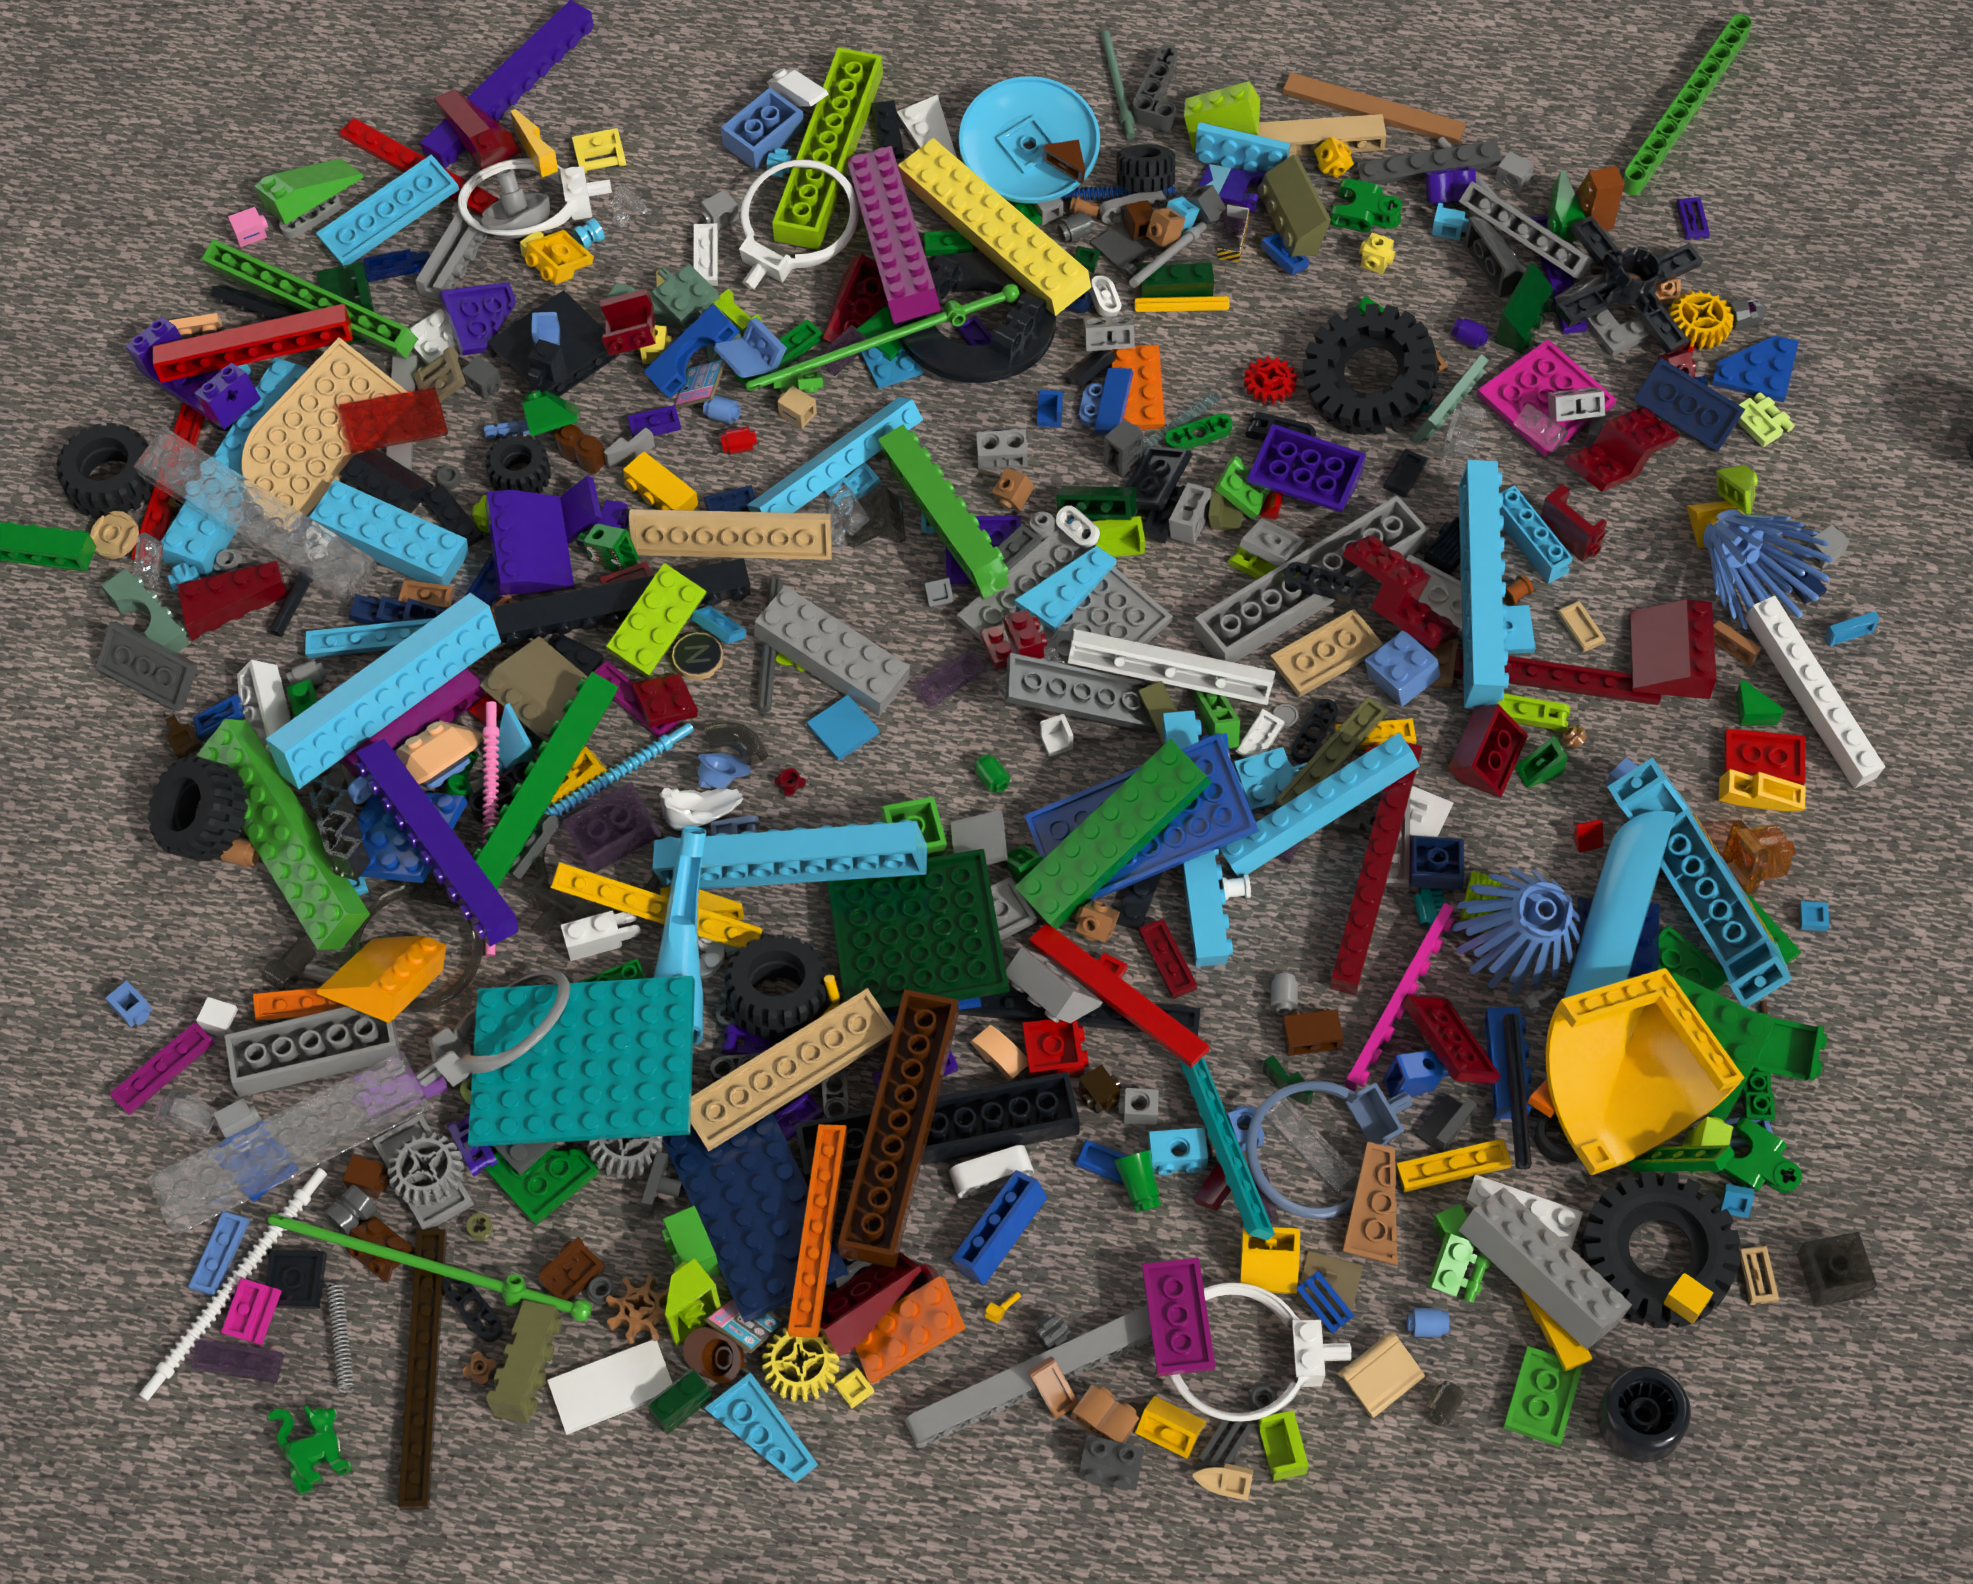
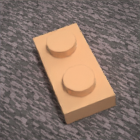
(205, 323)

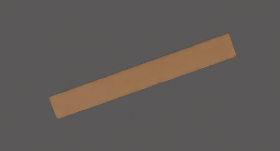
(1364, 104)

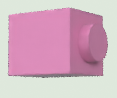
(248, 226)

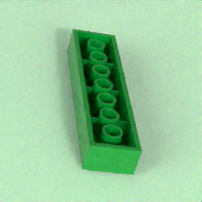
(1113, 834)

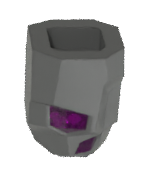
(1746, 313)

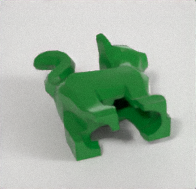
(310, 1450)

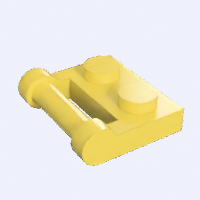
(597, 145)

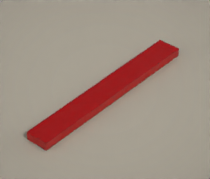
(157, 514)
(1119, 995)

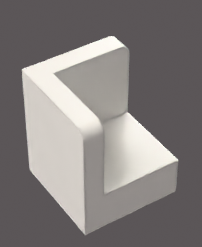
(1056, 735)
(216, 1017)

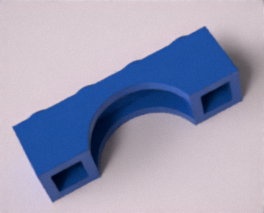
(669, 369)

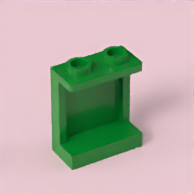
(1792, 1050)

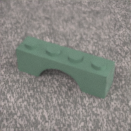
(128, 595)

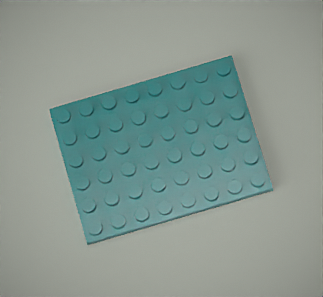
(603, 1071)

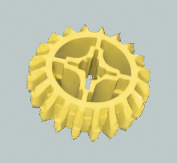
(789, 1365)

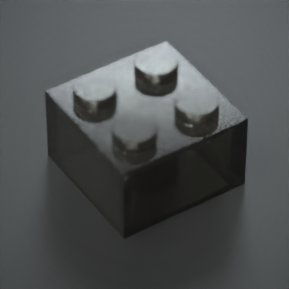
(1836, 1269)

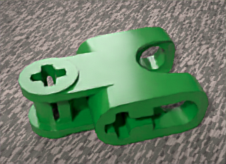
(1367, 207)
(1764, 1160)

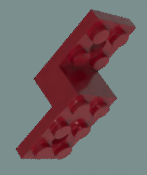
(1622, 449)
(1401, 591)

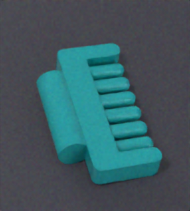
(1426, 907)

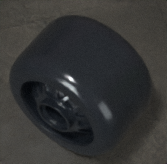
(1649, 1394)

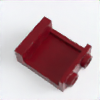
(628, 322)
(1570, 528)

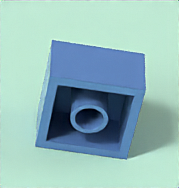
(1402, 668)

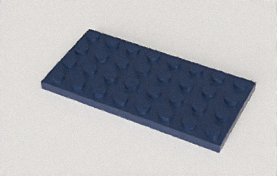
(751, 1210)

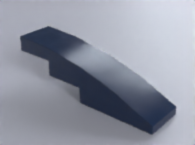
(389, 610)

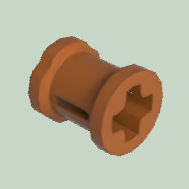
(1518, 589)

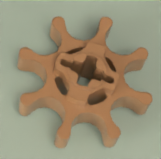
(638, 1309)

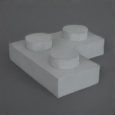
(1617, 337)

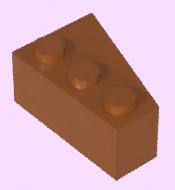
(1601, 195)

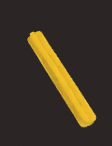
(1197, 303)

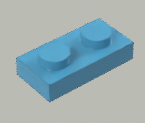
(718, 625)

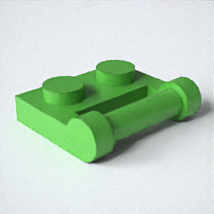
(1239, 491)

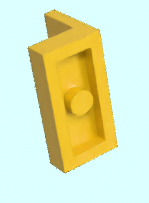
(1170, 1426)

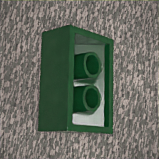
(1179, 279)
(1525, 310)

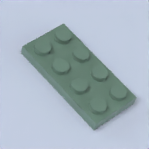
(1450, 401)

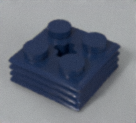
(1437, 863)

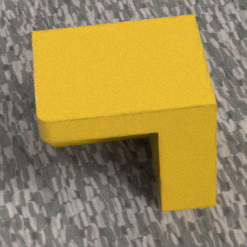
(1688, 1298)

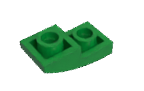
(1758, 1097)

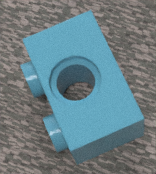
(1190, 1141)

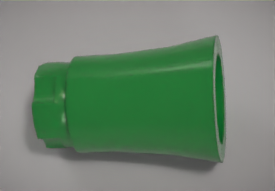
(1139, 1180)

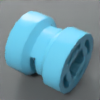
(588, 233)

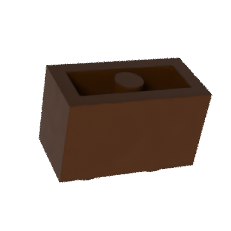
(1312, 1032)

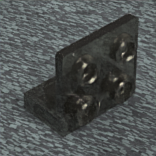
(885, 518)

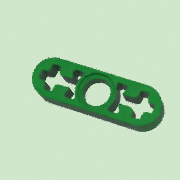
(1203, 424)

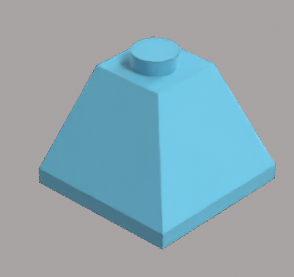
(513, 742)

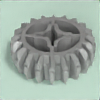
(440, 1152)
(636, 1156)

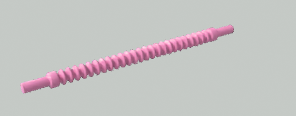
(490, 732)

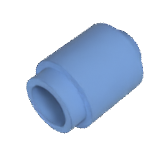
(722, 409)
(1428, 1322)

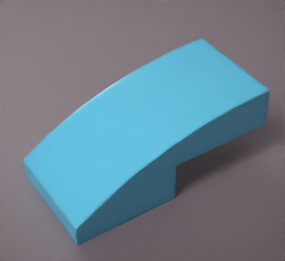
(860, 481)

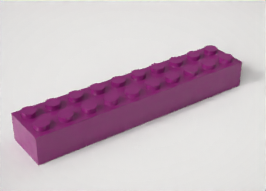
(893, 235)

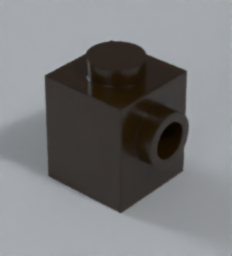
(1099, 1090)

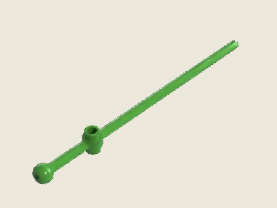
(952, 313)
(512, 1290)

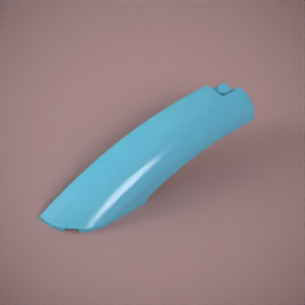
(1621, 902)

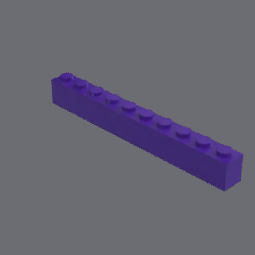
(515, 76)
(437, 843)

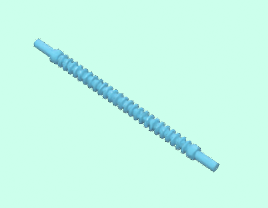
(664, 742)

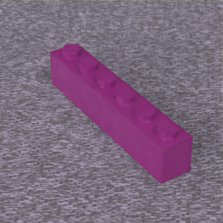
(442, 705)

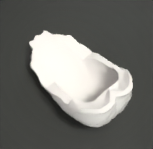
(697, 808)

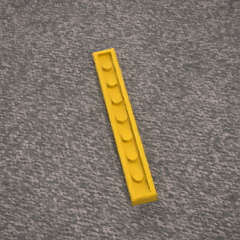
(649, 905)

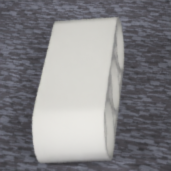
(989, 1170)

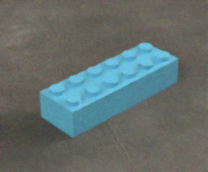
(391, 534)

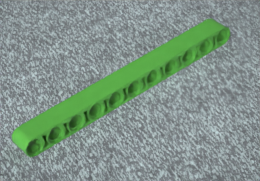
(1686, 104)

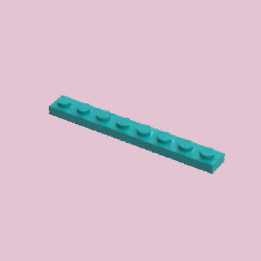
(1228, 1150)

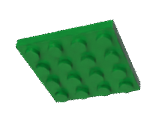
(1737, 1030)

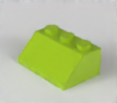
(1228, 108)
(689, 1300)

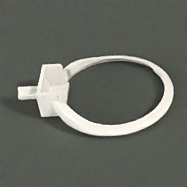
(575, 192)
(769, 262)
(1308, 1352)

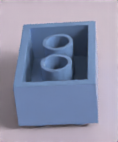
(762, 127)

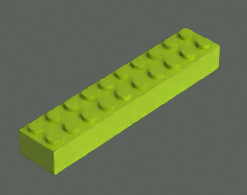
(829, 139)

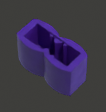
(1448, 184)

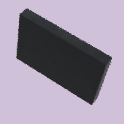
(1158, 475)

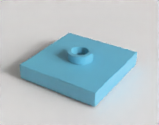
(1519, 630)

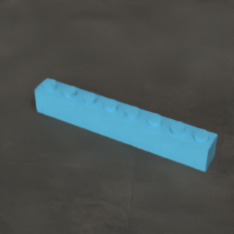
(836, 460)
(1322, 804)

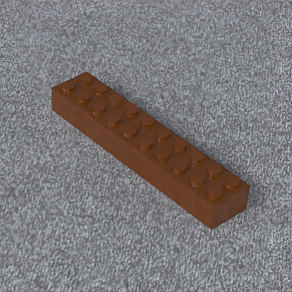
(898, 1129)

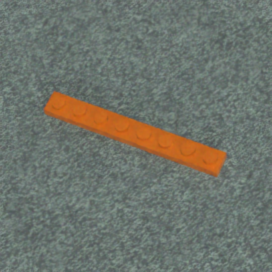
(817, 1231)

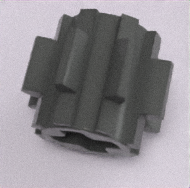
(1051, 1331)

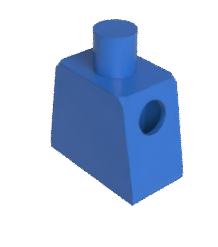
(1414, 1073)

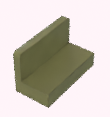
(1223, 513)

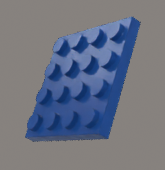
(388, 846)

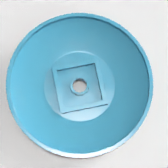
(1020, 113)

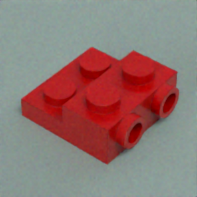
(1054, 1047)

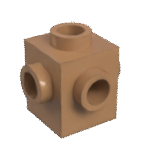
(1096, 921)

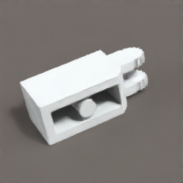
(598, 933)

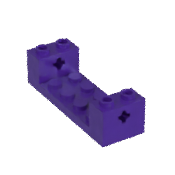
(216, 395)

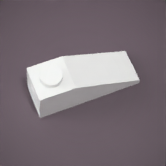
(796, 88)

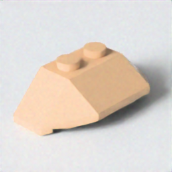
(437, 749)

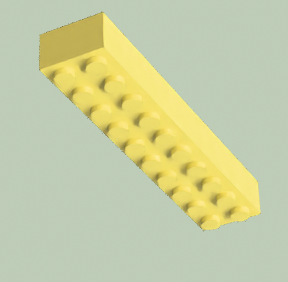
(994, 226)

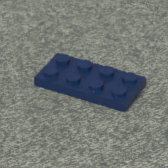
(1689, 404)

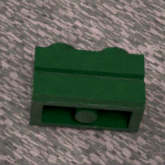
(679, 1401)

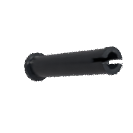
(289, 607)

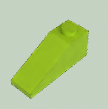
(1738, 486)

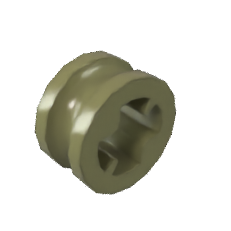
(480, 1236)

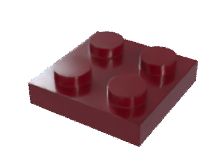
(664, 700)

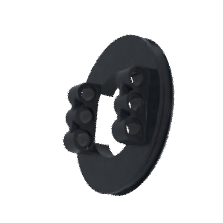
(1016, 342)

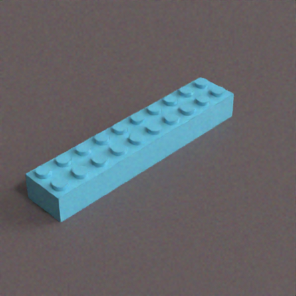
(195, 538)
(1482, 584)
(383, 690)
(802, 855)

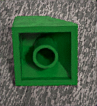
(548, 412)

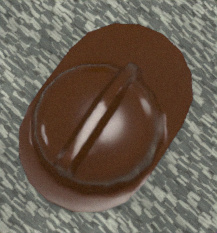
(713, 1354)

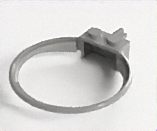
(453, 1055)

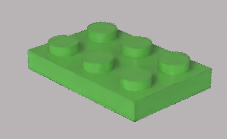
(1542, 1397)

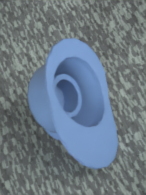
(720, 770)

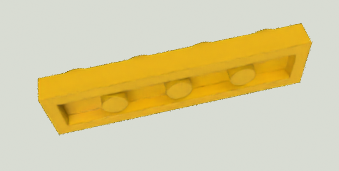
(1453, 1165)

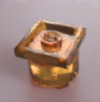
(1757, 854)

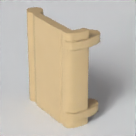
(1382, 1374)

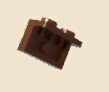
(377, 1232)
(570, 1270)

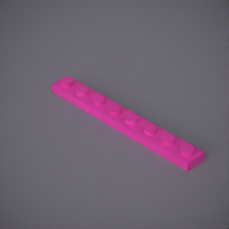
(1395, 1009)

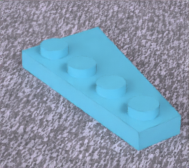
(1066, 589)
(762, 1426)

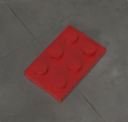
(1765, 753)

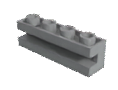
(450, 257)

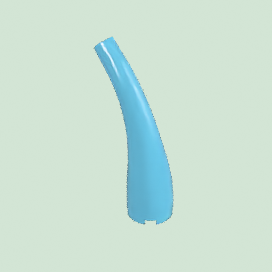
(679, 940)

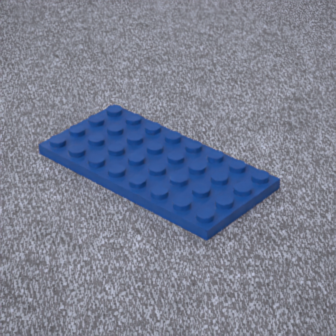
(1206, 824)

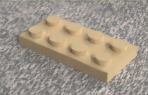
(1326, 652)

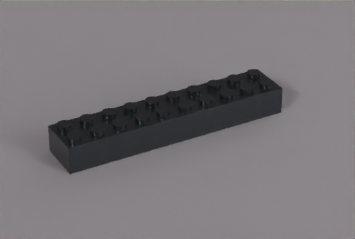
(969, 1122)

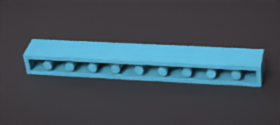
(1201, 874)

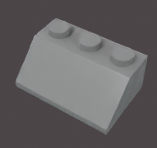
(1050, 987)

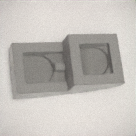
(624, 452)

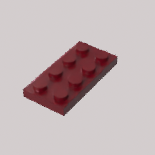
(1451, 1039)

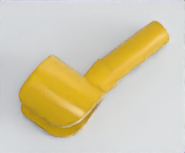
(995, 1312)

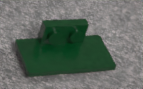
(349, 283)

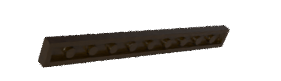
(422, 1375)

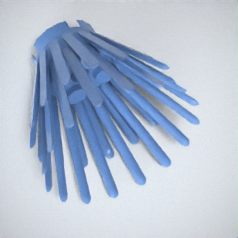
(1740, 544)
(1520, 927)

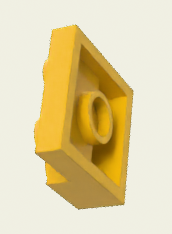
(557, 256)

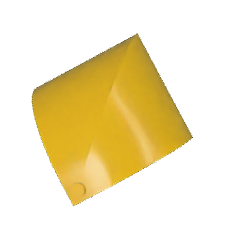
(1632, 1068)

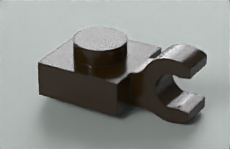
(181, 738)

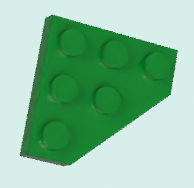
(545, 1183)

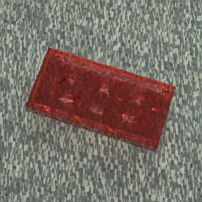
(393, 420)

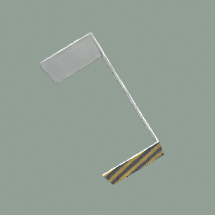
(1237, 212)

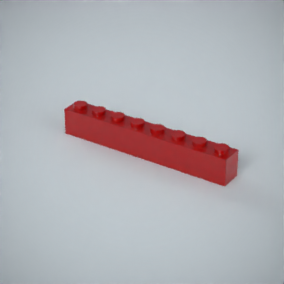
(252, 343)

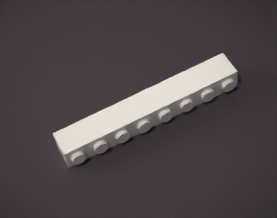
(1814, 692)

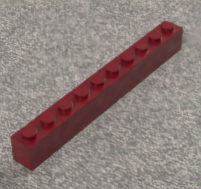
(1372, 882)

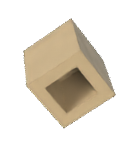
(796, 407)

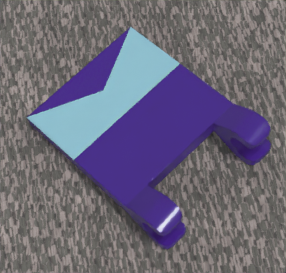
(1232, 184)

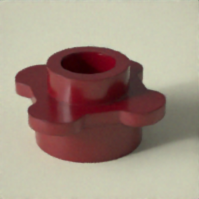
(787, 775)

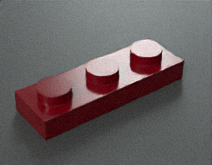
(1168, 958)

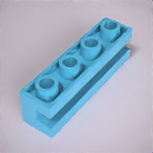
(1534, 536)

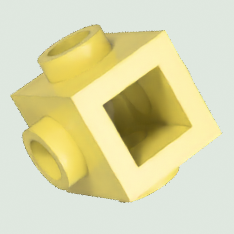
(1377, 253)
(652, 352)

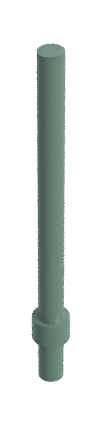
(1125, 116)

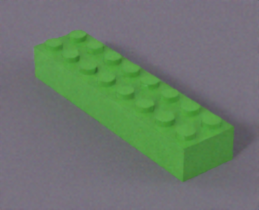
(945, 511)

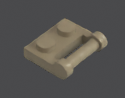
(445, 380)

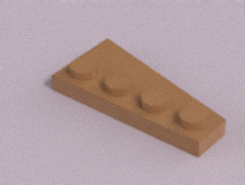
(1372, 1218)

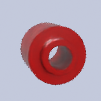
(738, 440)

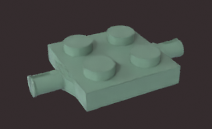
(685, 293)

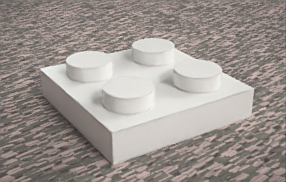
(433, 336)

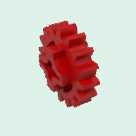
(1270, 380)

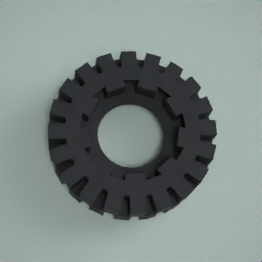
(1385, 330)
(1665, 1199)

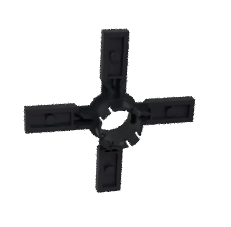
(1616, 287)

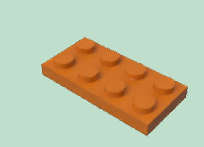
(1145, 394)
(910, 1329)

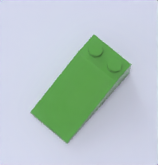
(301, 189)

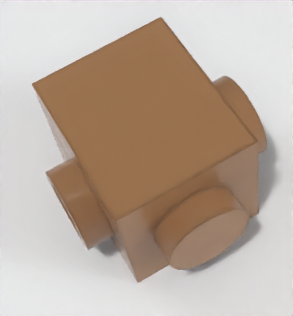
(1165, 227)
(1012, 489)

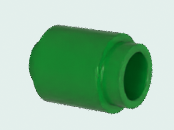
(992, 773)

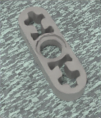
(1111, 210)
(300, 228)

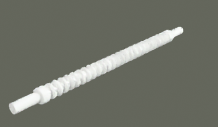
(166, 1368)

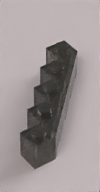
(338, 823)

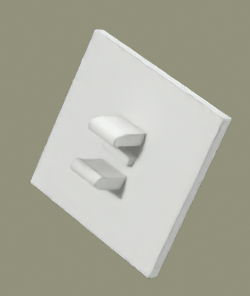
(1427, 813)

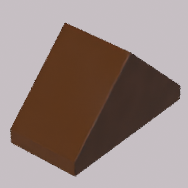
(1066, 158)

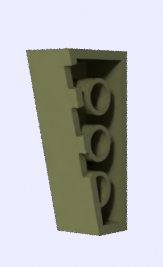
(525, 1362)

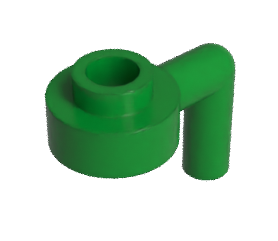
(459, 783)

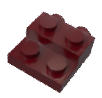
(1016, 636)

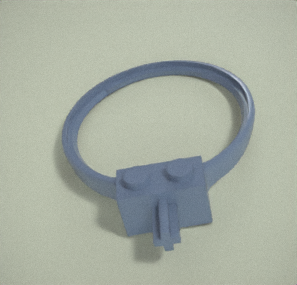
(1371, 1112)

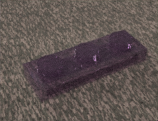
(237, 1361)

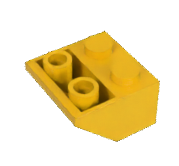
(1271, 1262)

